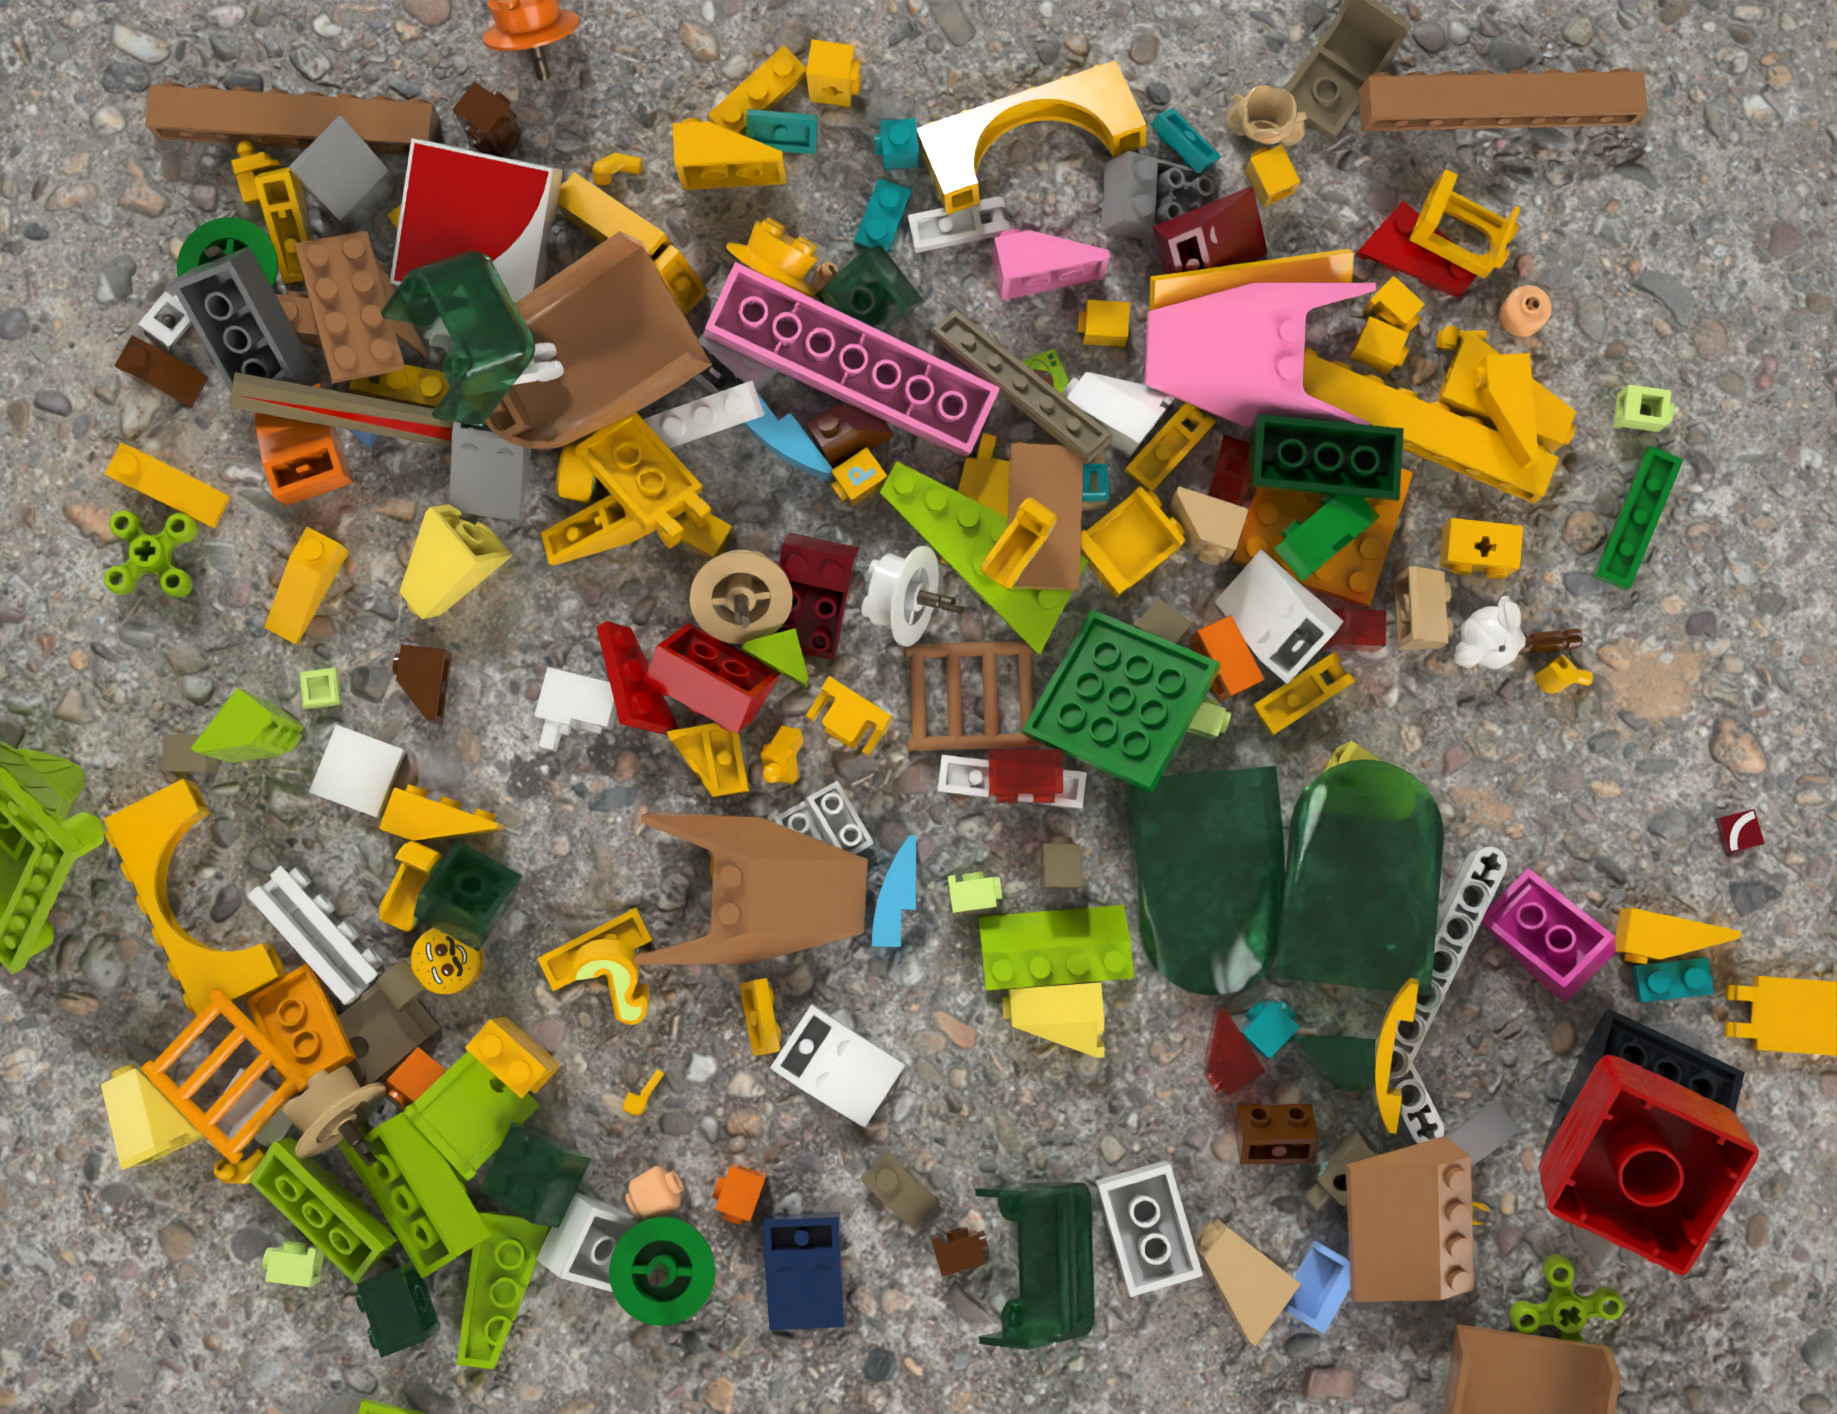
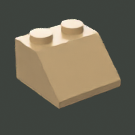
(1209, 524)
(1421, 609)

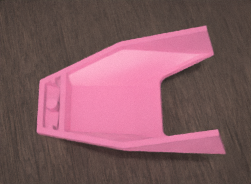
(1242, 350)

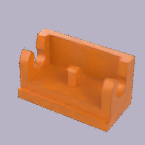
(1226, 645)

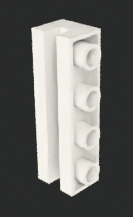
(317, 934)

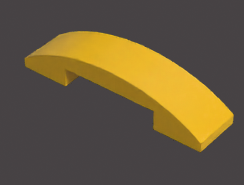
(1400, 1009)

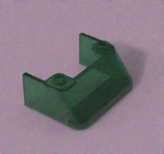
(483, 322)
(1053, 1263)

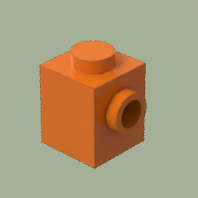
(412, 1078)
(739, 1193)

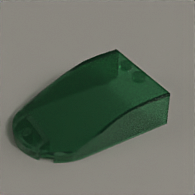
(1208, 876)
(1362, 880)

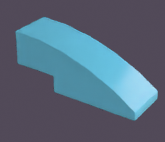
(788, 442)
(896, 895)

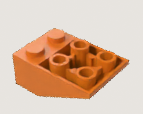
(300, 457)

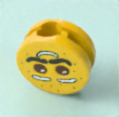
(445, 963)

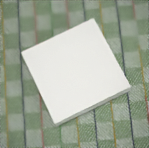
(357, 771)

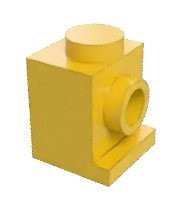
(1396, 305)

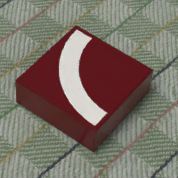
(1739, 831)

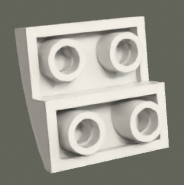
(828, 818)

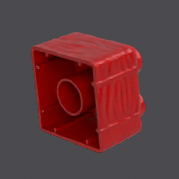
(1646, 1163)

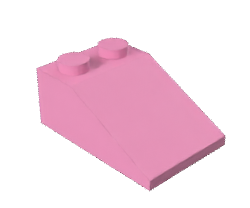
(1041, 263)

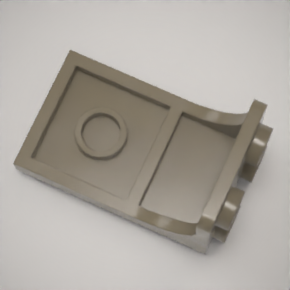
(1355, 46)

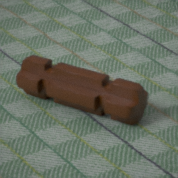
(1552, 641)

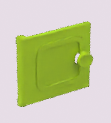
(468, 1113)

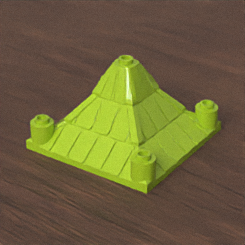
(37, 846)

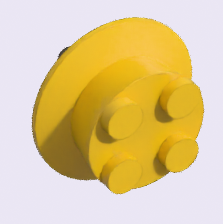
(778, 255)

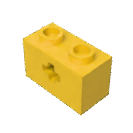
(833, 73)
(1500, 541)

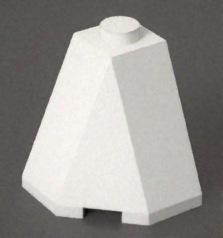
(1119, 406)

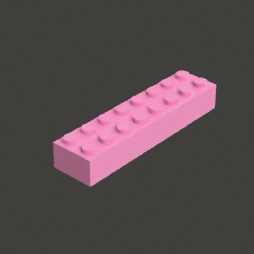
(850, 360)

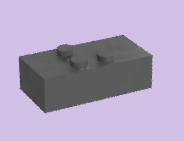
(243, 321)

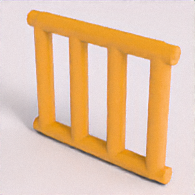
(181, 1096)

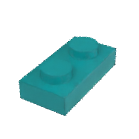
(783, 130)
(1179, 134)
(883, 215)
(1672, 979)

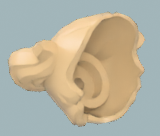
(1267, 116)

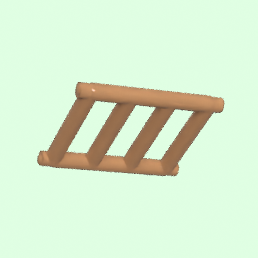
(955, 738)

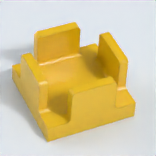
(849, 716)

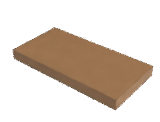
(1055, 480)

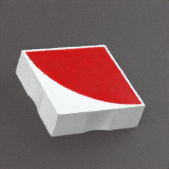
(480, 204)

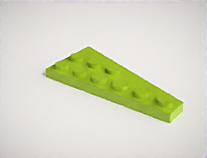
(964, 537)

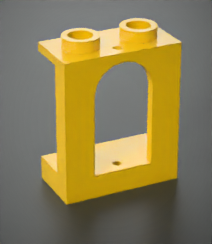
(1496, 228)

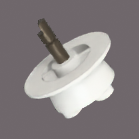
(905, 593)

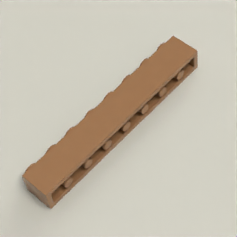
(1502, 100)
(284, 118)

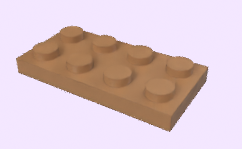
(347, 306)

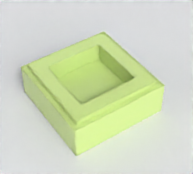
(320, 688)

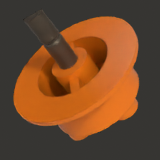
(529, 26)

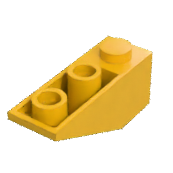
(425, 820)

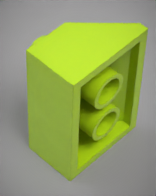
(248, 730)

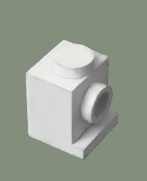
(155, 331)

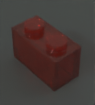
(1025, 775)

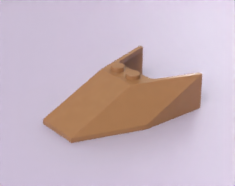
(769, 890)

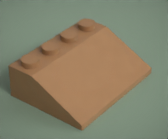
(1411, 1224)

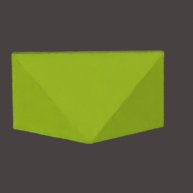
(781, 653)

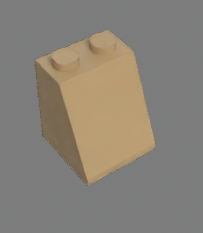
(1246, 1279)

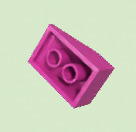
(1549, 935)

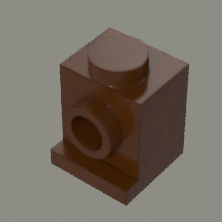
(960, 1250)

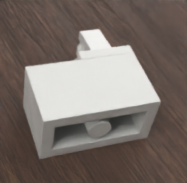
(569, 700)
(252, 1100)

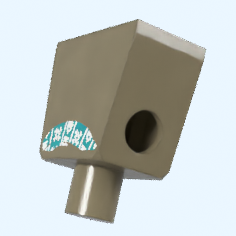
(1350, 1150)

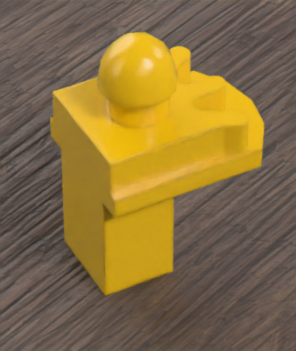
(248, 167)
(780, 756)

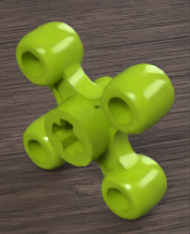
(144, 544)
(1564, 1297)

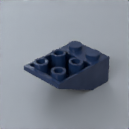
(804, 1270)

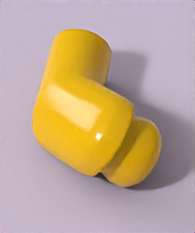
(614, 163)
(240, 1172)

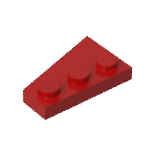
(1392, 248)
(635, 701)

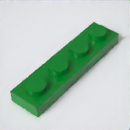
(1638, 518)

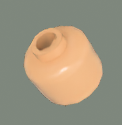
(1525, 311)
(654, 1193)

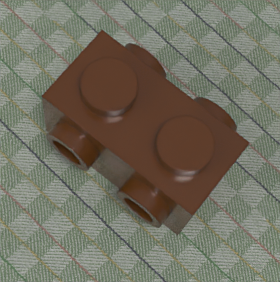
(488, 120)
(1282, 1133)

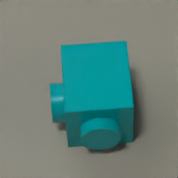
(897, 144)
(1269, 1026)

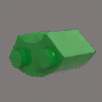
(1324, 533)

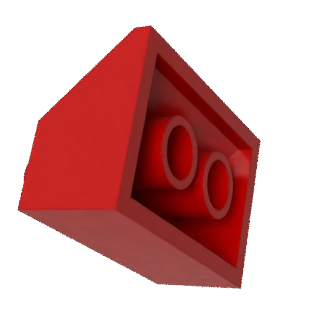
(711, 677)

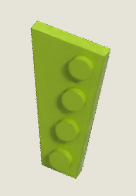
(497, 1285)

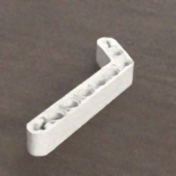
(1453, 952)

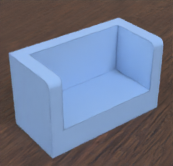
(1323, 1287)

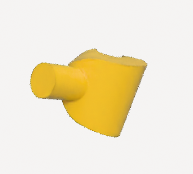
(1561, 674)

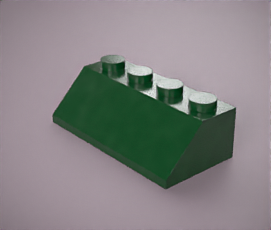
(1325, 457)

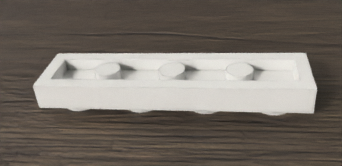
(707, 415)
(970, 778)

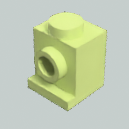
(1653, 400)
(1209, 719)
(973, 892)
(293, 1264)

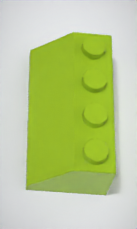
(1055, 947)
(420, 1195)
(323, 1210)

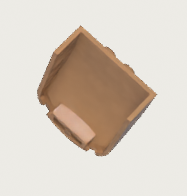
(617, 344)
(1528, 1375)

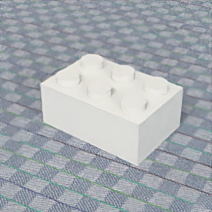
(1148, 1228)

